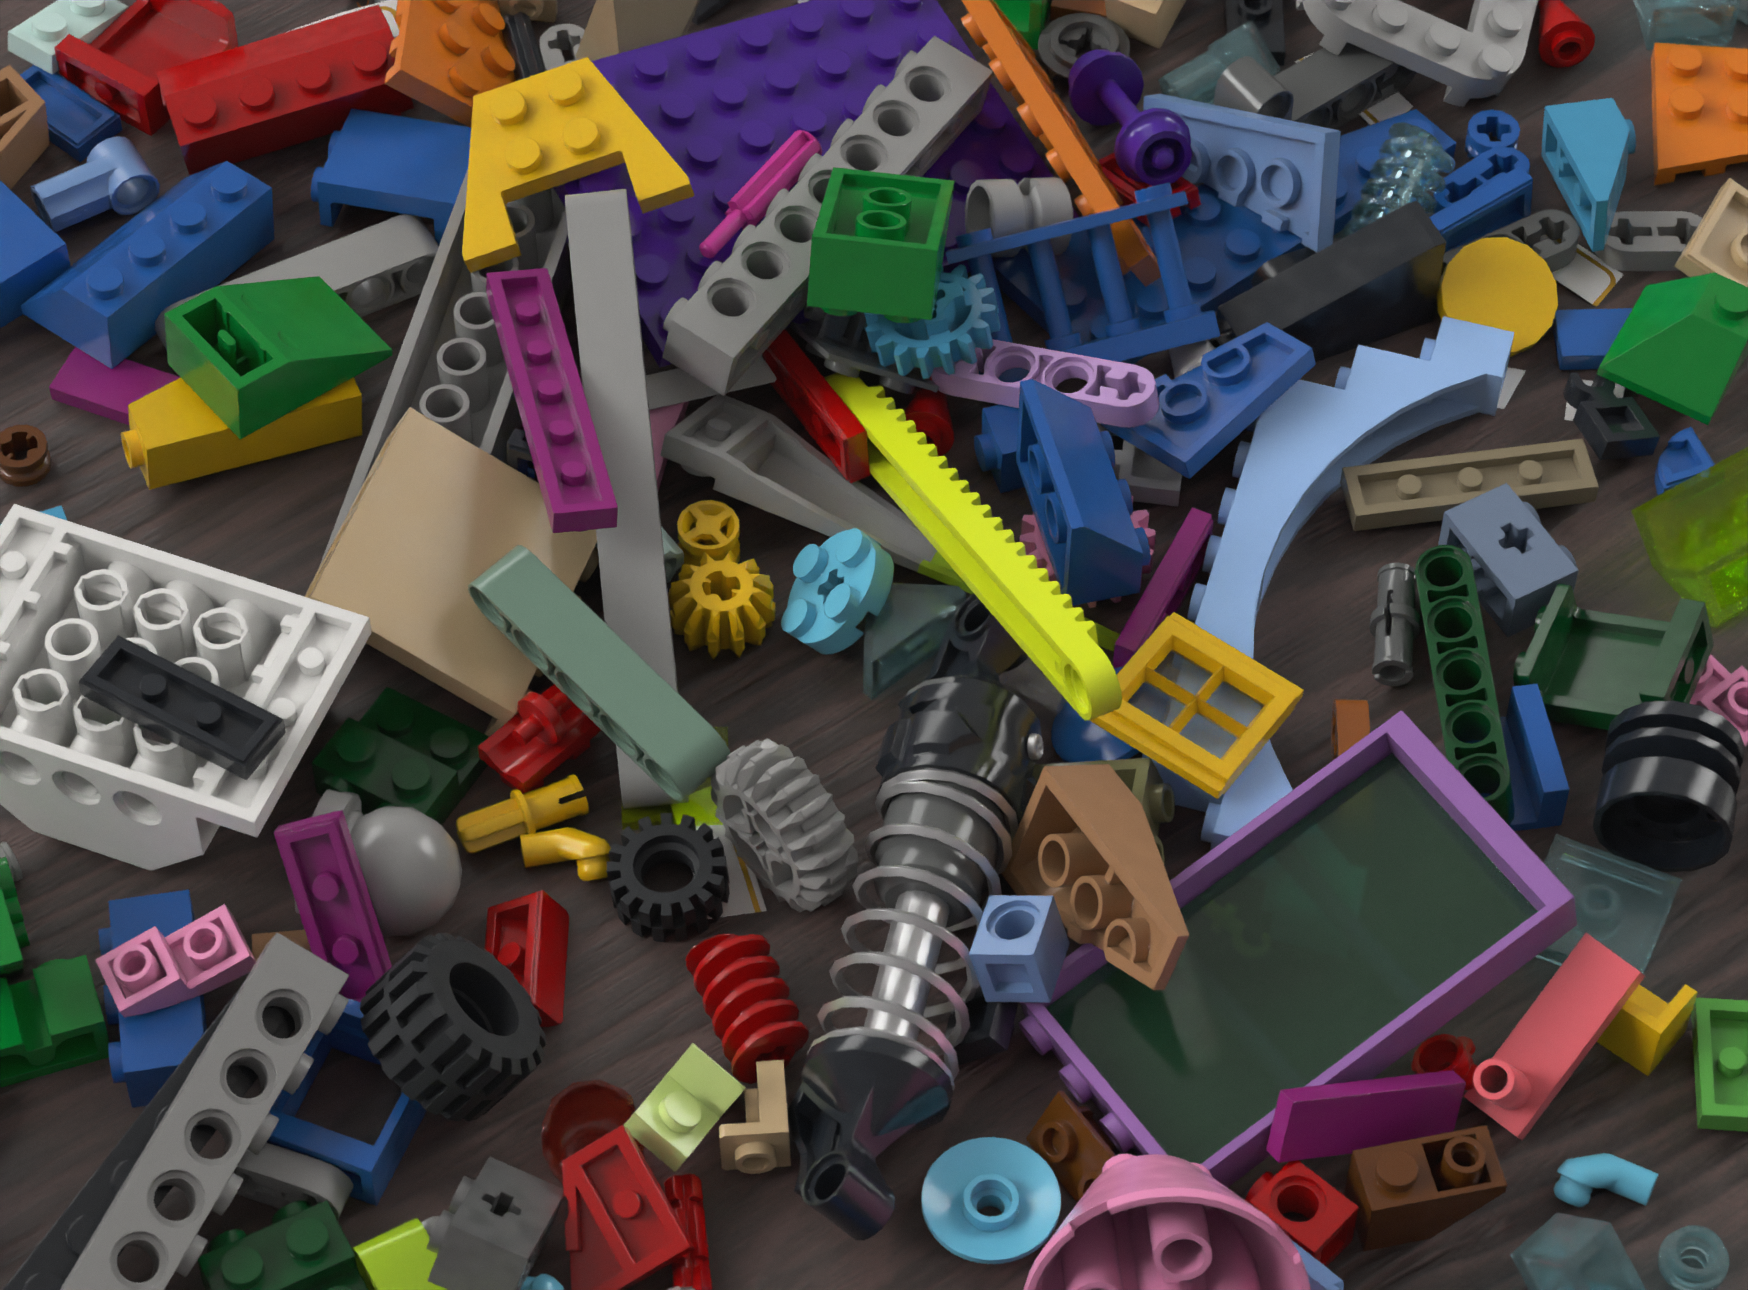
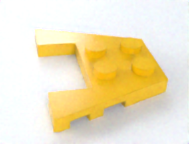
(548, 135)

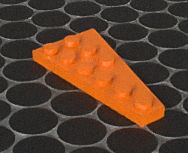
(449, 53)

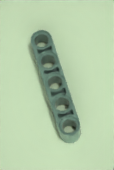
(599, 672)

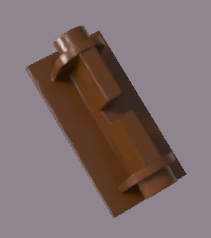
(1071, 1144)

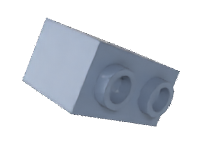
(1510, 556)

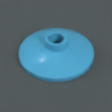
(995, 1175)

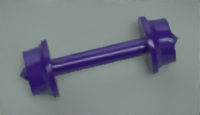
(1153, 142)

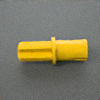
(520, 815)

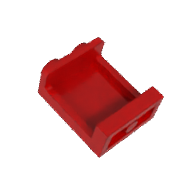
(145, 39)

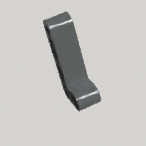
(1315, 91)

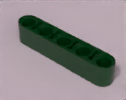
(1463, 664)

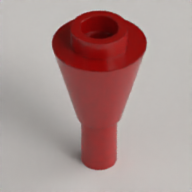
(1562, 35)
(933, 417)

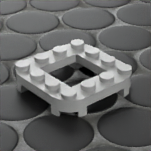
(1467, 61)

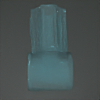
(1199, 77)

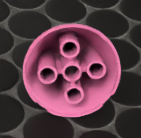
(1165, 1228)

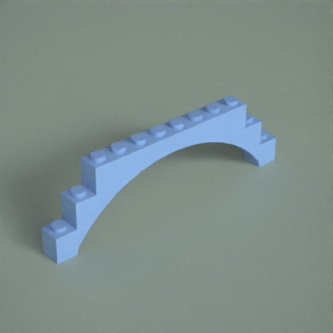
(1292, 471)

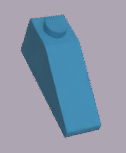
(1588, 156)

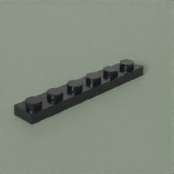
(66, 1240)

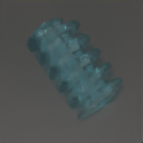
(1402, 175)

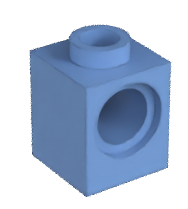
(1019, 948)

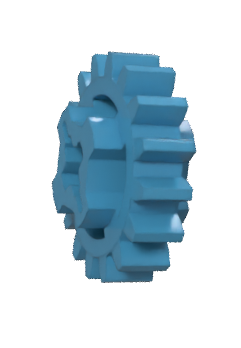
(960, 322)

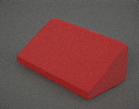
(532, 942)

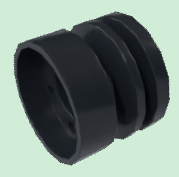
(1669, 786)

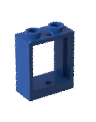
(363, 1163)

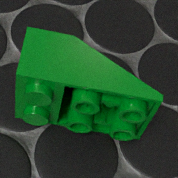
(268, 348)

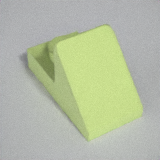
(684, 1107)

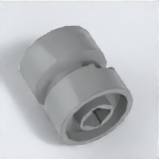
(1018, 208)

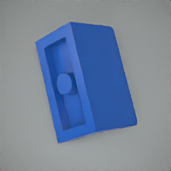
(1533, 761)

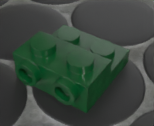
(402, 758)
(294, 1253)

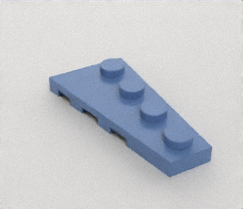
(1264, 164)

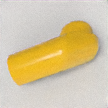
(565, 845)

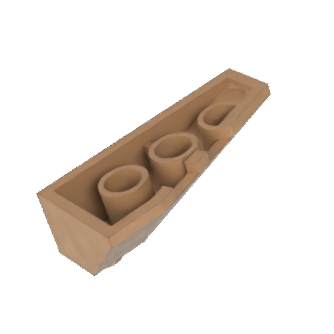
(1099, 860)

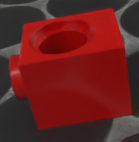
(1302, 1191)

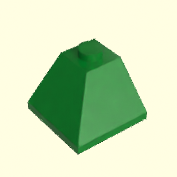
(1682, 343)

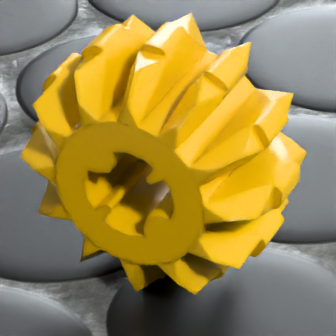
(721, 604)

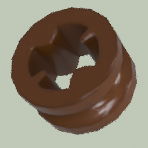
(38, 461)

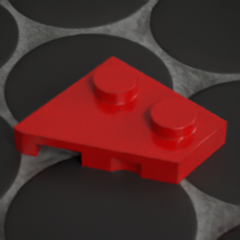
(617, 1216)

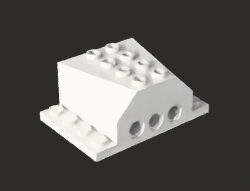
(102, 778)

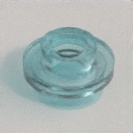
(1695, 1243)

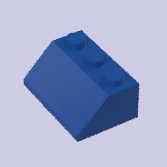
(1077, 497)

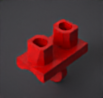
(538, 739)

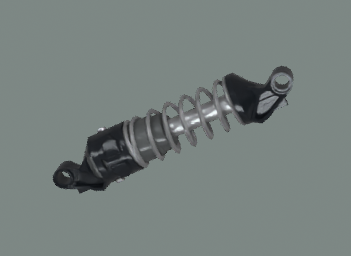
(950, 807)

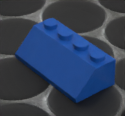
(157, 258)

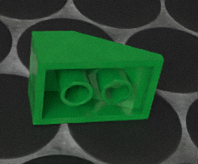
(879, 245)

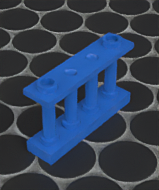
(1124, 334)

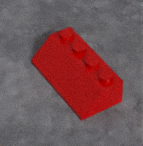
(281, 89)

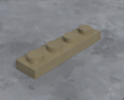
(1428, 486)

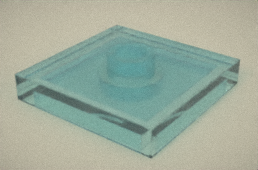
(1614, 902)

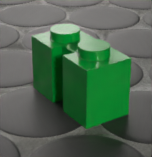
(50, 1022)

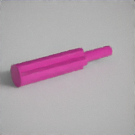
(753, 199)

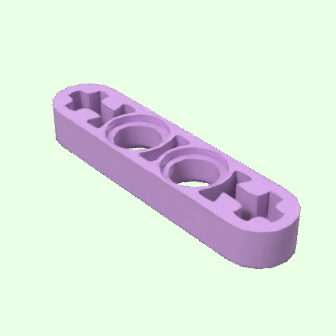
(1050, 369)

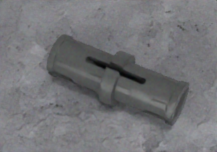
(1395, 624)

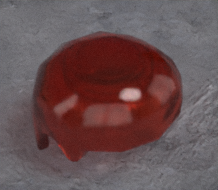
(580, 1117)

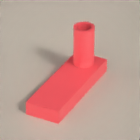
(1553, 1036)

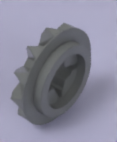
(1069, 33)

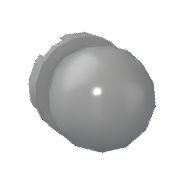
(405, 861)

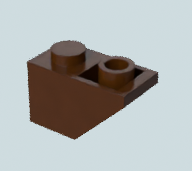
(1422, 1185)

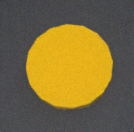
(1500, 287)

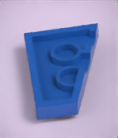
(1219, 398)

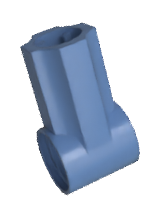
(109, 179)

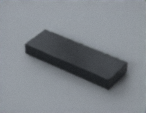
(182, 707)

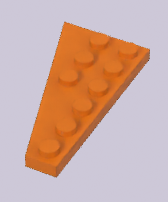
(1698, 109)
(1051, 121)

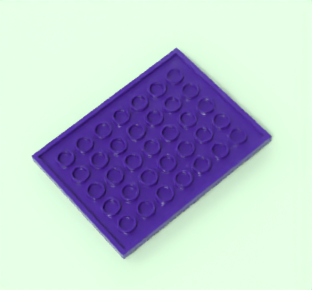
(742, 90)

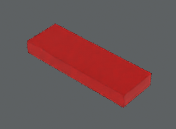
(818, 408)

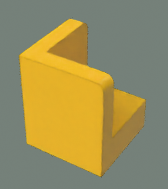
(1648, 1027)

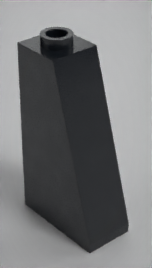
(1350, 291)

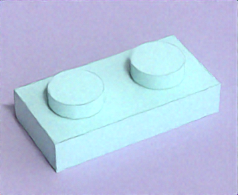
(39, 34)

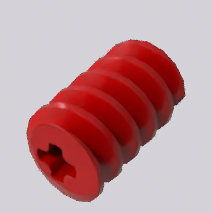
(746, 1001)

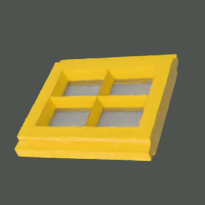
(1198, 705)

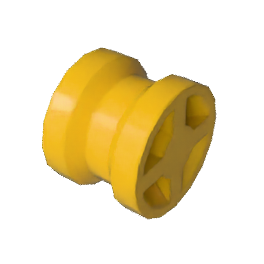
(713, 525)

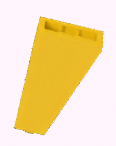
(181, 437)

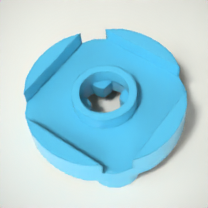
(836, 590)

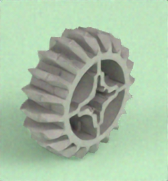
(784, 825)

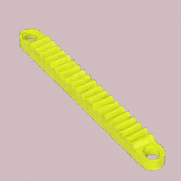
(983, 552)

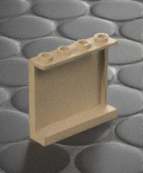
(417, 538)

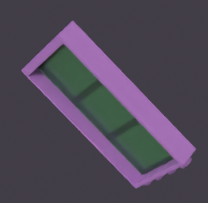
(1310, 955)

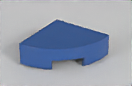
(1681, 460)

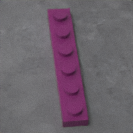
(551, 401)

